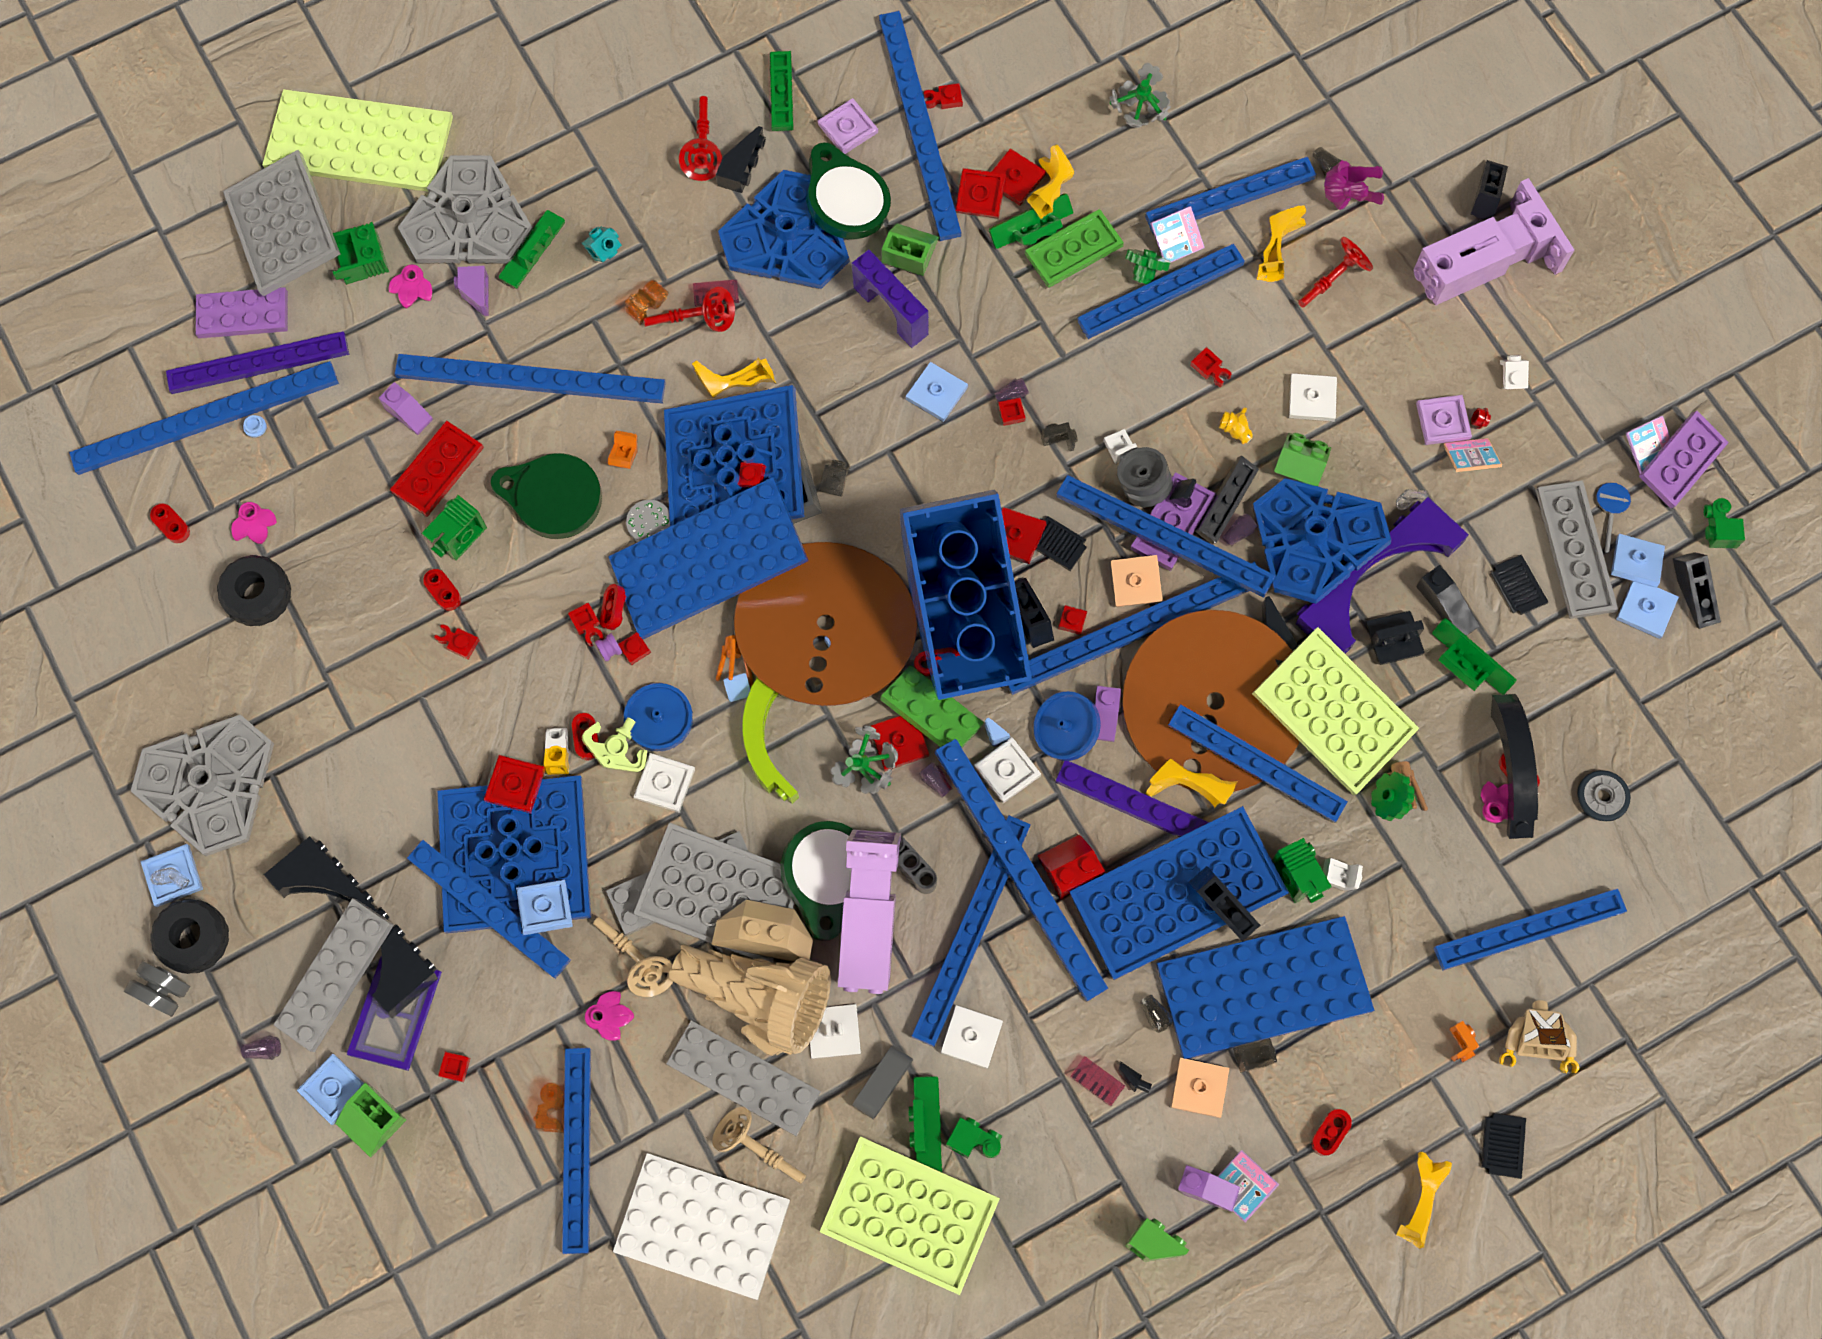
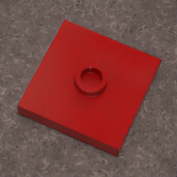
(1021, 176)
(980, 193)
(1022, 534)
(904, 738)
(514, 784)

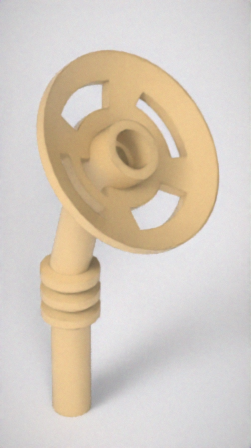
(648, 970)
(739, 1135)

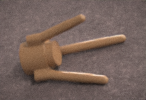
(1404, 768)

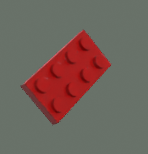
(437, 468)

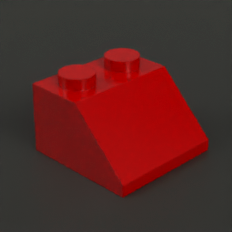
(1071, 865)

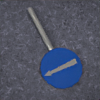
(1614, 500)

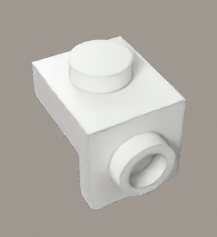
(1515, 372)
(1119, 445)
(1342, 875)

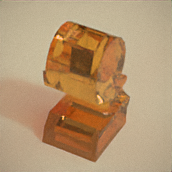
(650, 296)
(553, 1100)

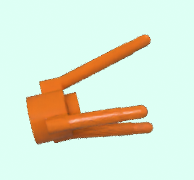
(732, 651)

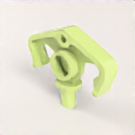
(612, 752)

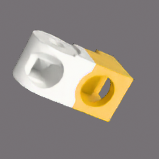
(556, 751)

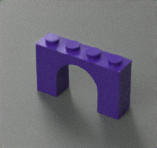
(875, 279)

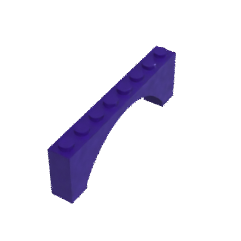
(1422, 530)

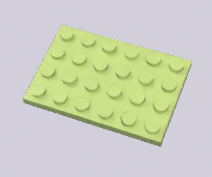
(1335, 711)
(909, 1215)

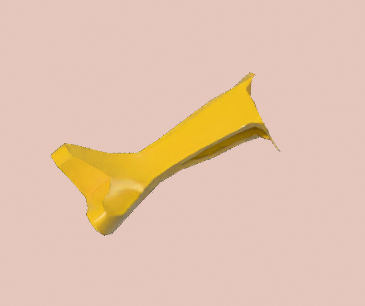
(1060, 172)
(1280, 225)
(753, 374)
(1208, 785)
(1431, 1176)

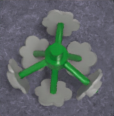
(1140, 93)
(860, 759)

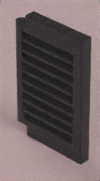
(1061, 544)
(1519, 585)
(1504, 1145)

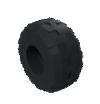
(240, 576)
(171, 924)

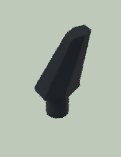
(1133, 1078)

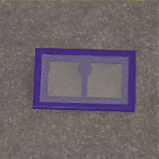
(387, 1039)

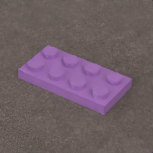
(241, 313)
(1683, 459)
(1184, 518)

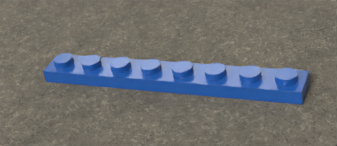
(1240, 191)
(1160, 291)
(1257, 763)
(488, 908)
(1530, 929)
(577, 1151)

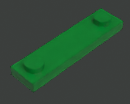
(781, 91)

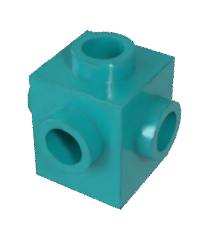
(602, 243)

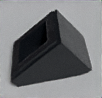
(1183, 492)

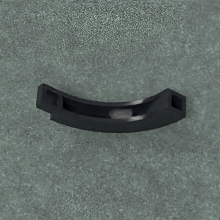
(1520, 764)

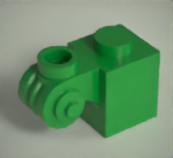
(1723, 531)
(969, 1135)

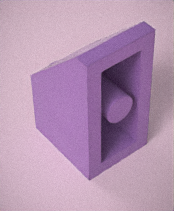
(474, 287)
(405, 408)
(1107, 704)
(1208, 1188)

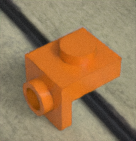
(623, 450)
(1466, 1039)

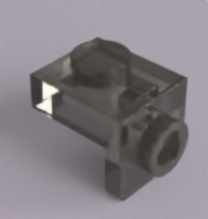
(1056, 433)
(834, 477)
(1255, 1055)

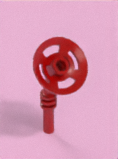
(702, 151)
(1353, 256)
(708, 308)

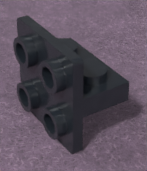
(1396, 637)

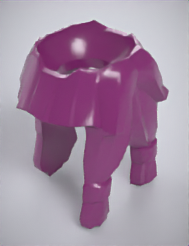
(1347, 182)

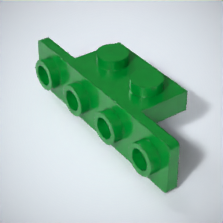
(1029, 227)
(532, 249)
(1470, 661)
(926, 1119)

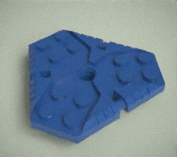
(759, 241)
(1307, 561)

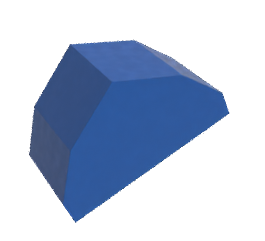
(964, 593)

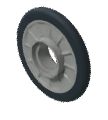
(1607, 781)

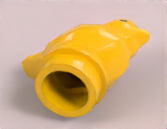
(1236, 425)

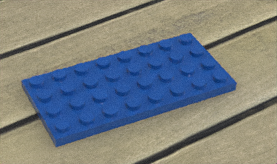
(708, 558)
(1154, 909)
(1264, 988)

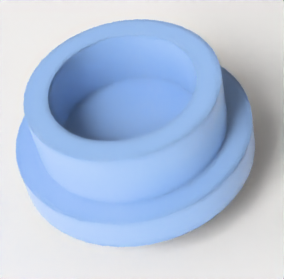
(254, 426)

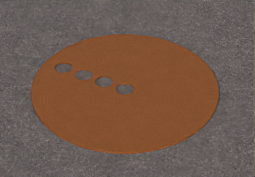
(869, 635)
(1187, 663)

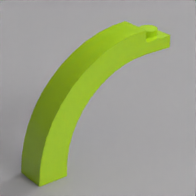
(754, 719)

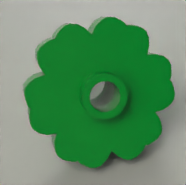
(1146, 264)
(1392, 796)

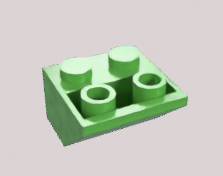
(908, 249)
(1303, 459)
(369, 1119)
(1153, 1243)

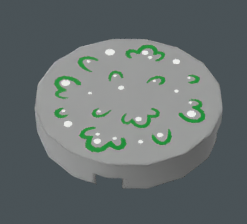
(647, 519)

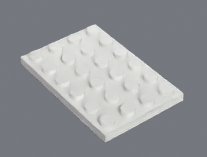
(702, 1226)

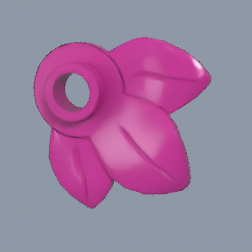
(411, 289)
(254, 526)
(1497, 799)
(612, 1016)

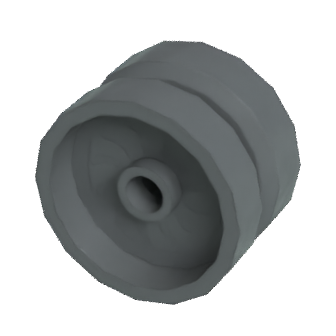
(1145, 477)
(157, 988)

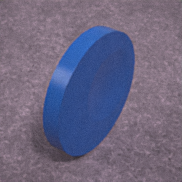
(660, 715)
(1067, 726)

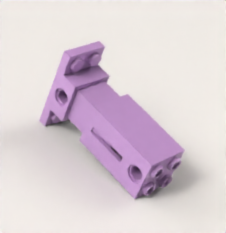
(1492, 246)
(868, 911)

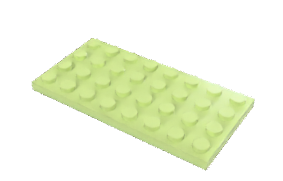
(360, 139)

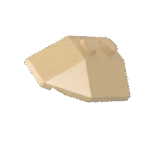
(764, 931)

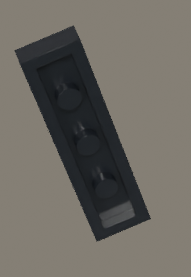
(1226, 500)

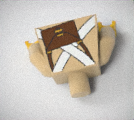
(1542, 1035)

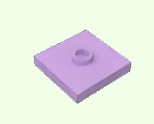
(847, 126)
(1443, 419)

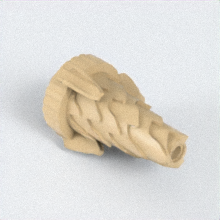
(777, 999)

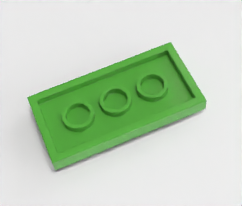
(1074, 248)
(939, 720)

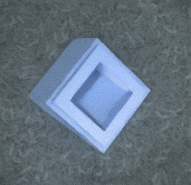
(737, 688)
(995, 733)

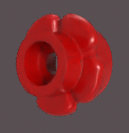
(1480, 418)

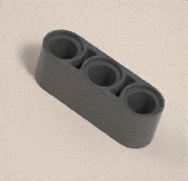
(916, 873)
(882, 1082)

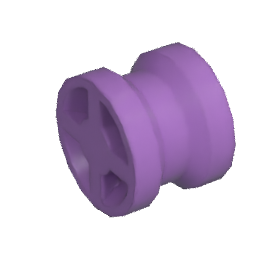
(608, 647)

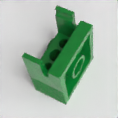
(360, 254)
(460, 526)
(1301, 871)

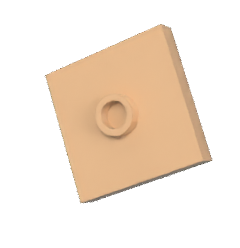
(1136, 581)
(1200, 1088)

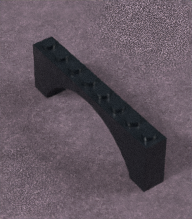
(312, 871)

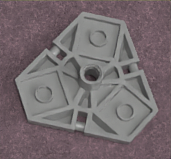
(487, 228)
(215, 812)

